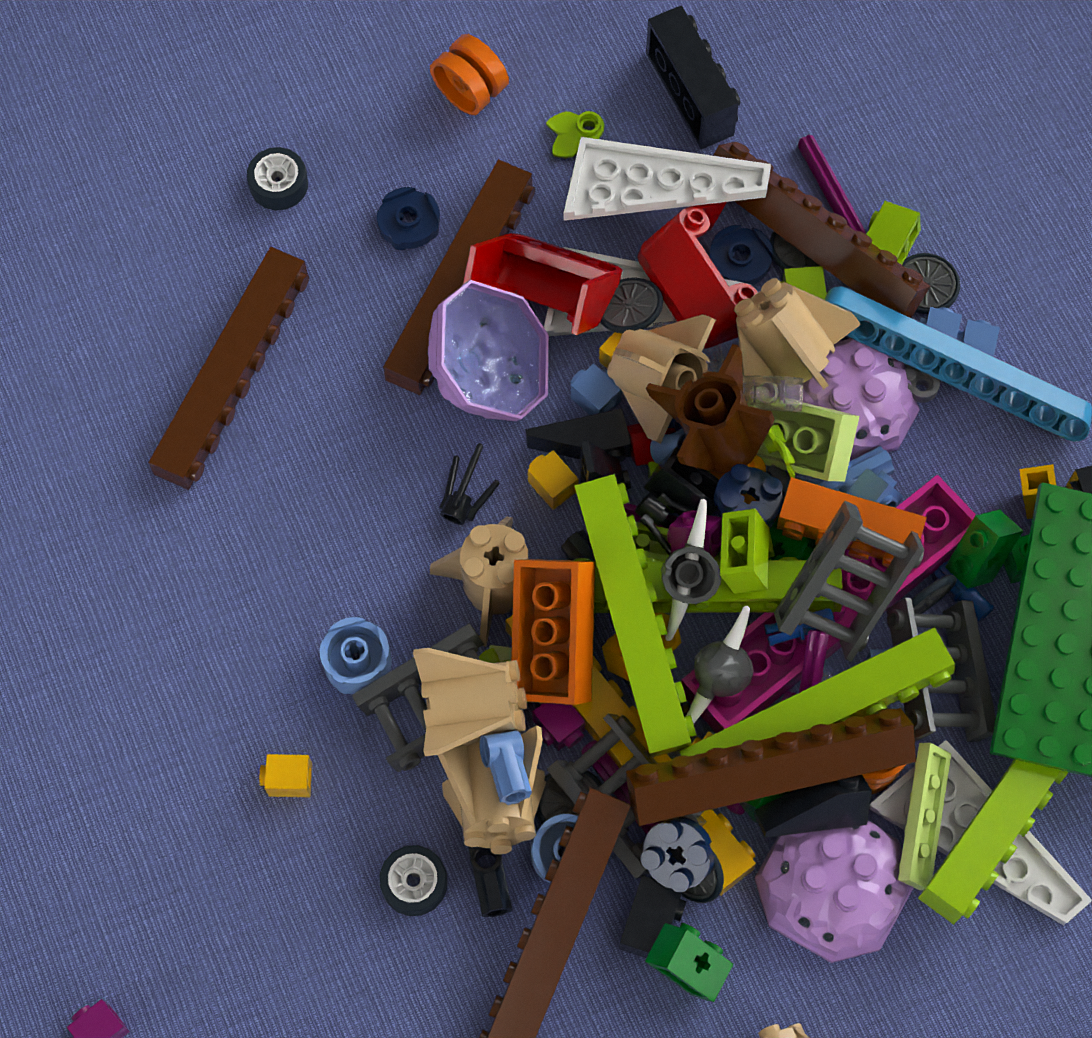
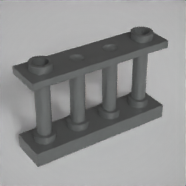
(829, 555)
(970, 670)
(405, 682)
(570, 778)

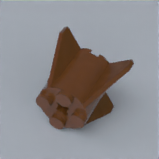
(716, 417)

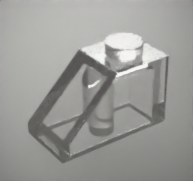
(774, 392)

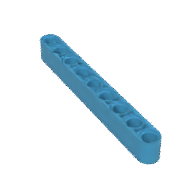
(974, 365)

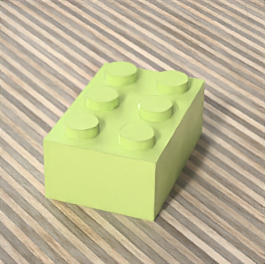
(818, 441)

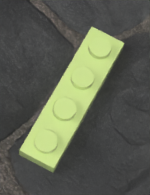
(924, 816)

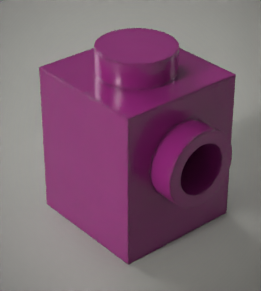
(680, 530)
(559, 724)
(97, 1022)

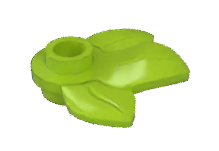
(571, 129)
(775, 441)

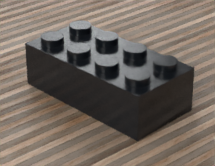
(692, 76)

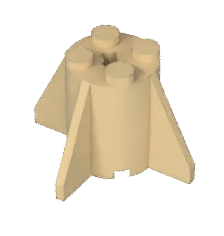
(789, 332)
(663, 358)
(486, 568)
(467, 699)
(476, 802)

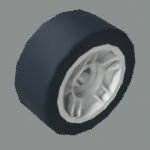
(282, 164)
(419, 863)

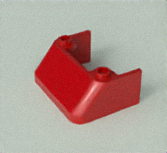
(687, 274)
(546, 276)

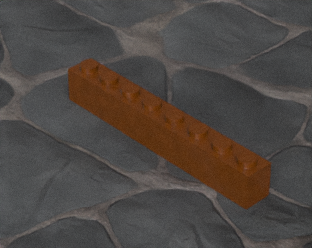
(490, 216)
(831, 241)
(229, 369)
(770, 766)
(558, 916)

